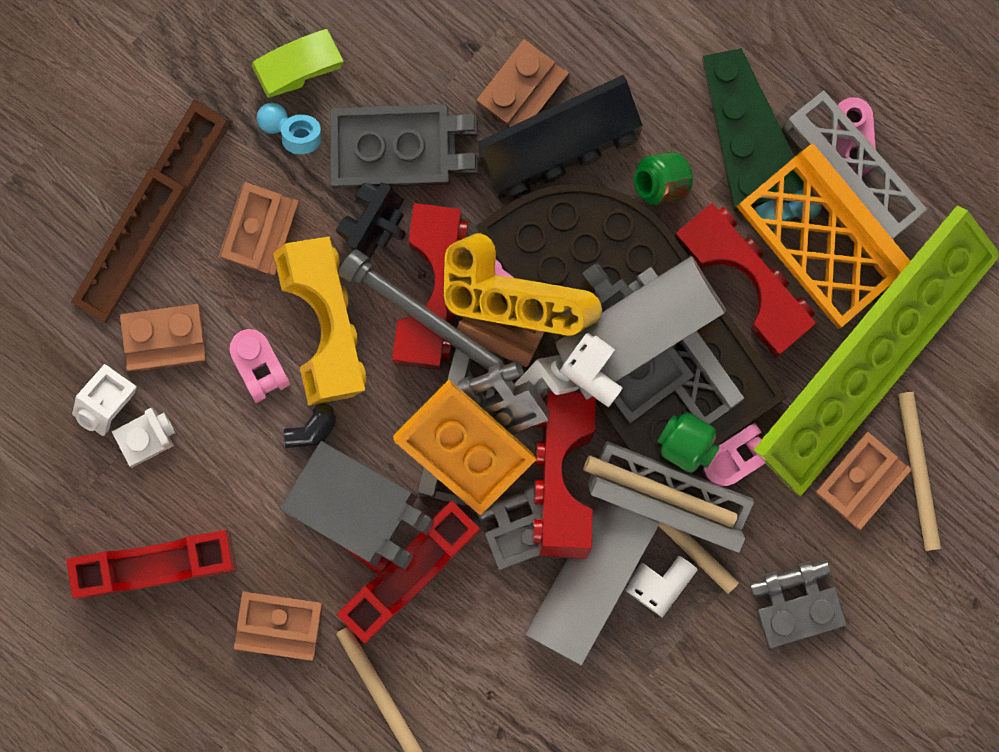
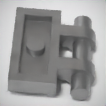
(514, 406)
(512, 541)
(801, 616)

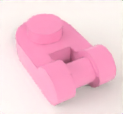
(250, 352)
(728, 464)

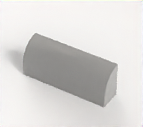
(651, 319)
(591, 586)

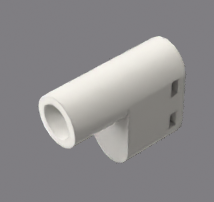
(587, 369)
(660, 589)

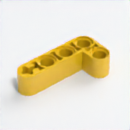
(521, 295)

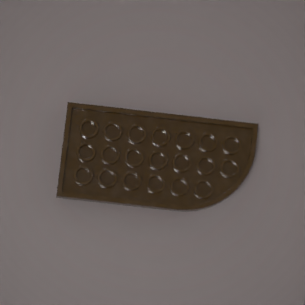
(569, 228)

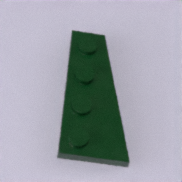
(746, 128)

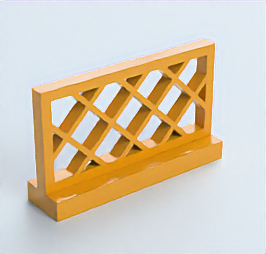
(844, 209)

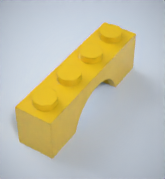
(311, 273)

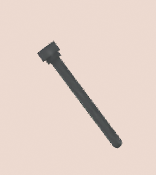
(359, 270)

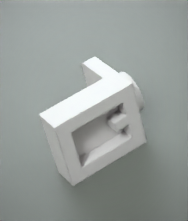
(546, 377)
(102, 400)
(144, 437)

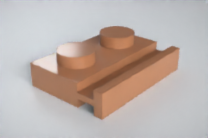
(522, 85)
(257, 228)
(163, 338)
(502, 339)
(863, 480)
(278, 626)

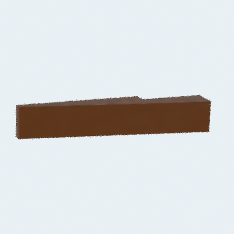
(151, 210)

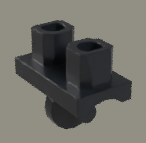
(378, 221)

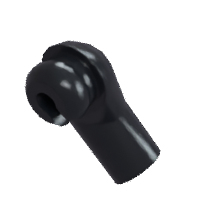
(315, 430)

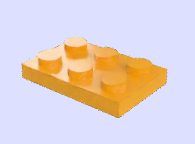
(464, 447)

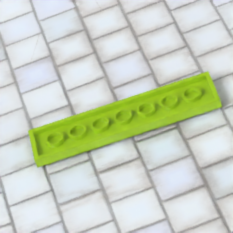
(878, 351)

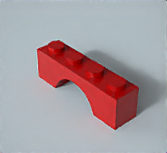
(430, 235)
(714, 241)
(563, 522)
(151, 565)
(395, 587)

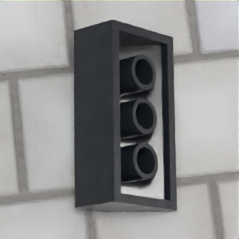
(561, 137)

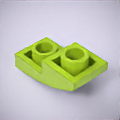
(296, 61)

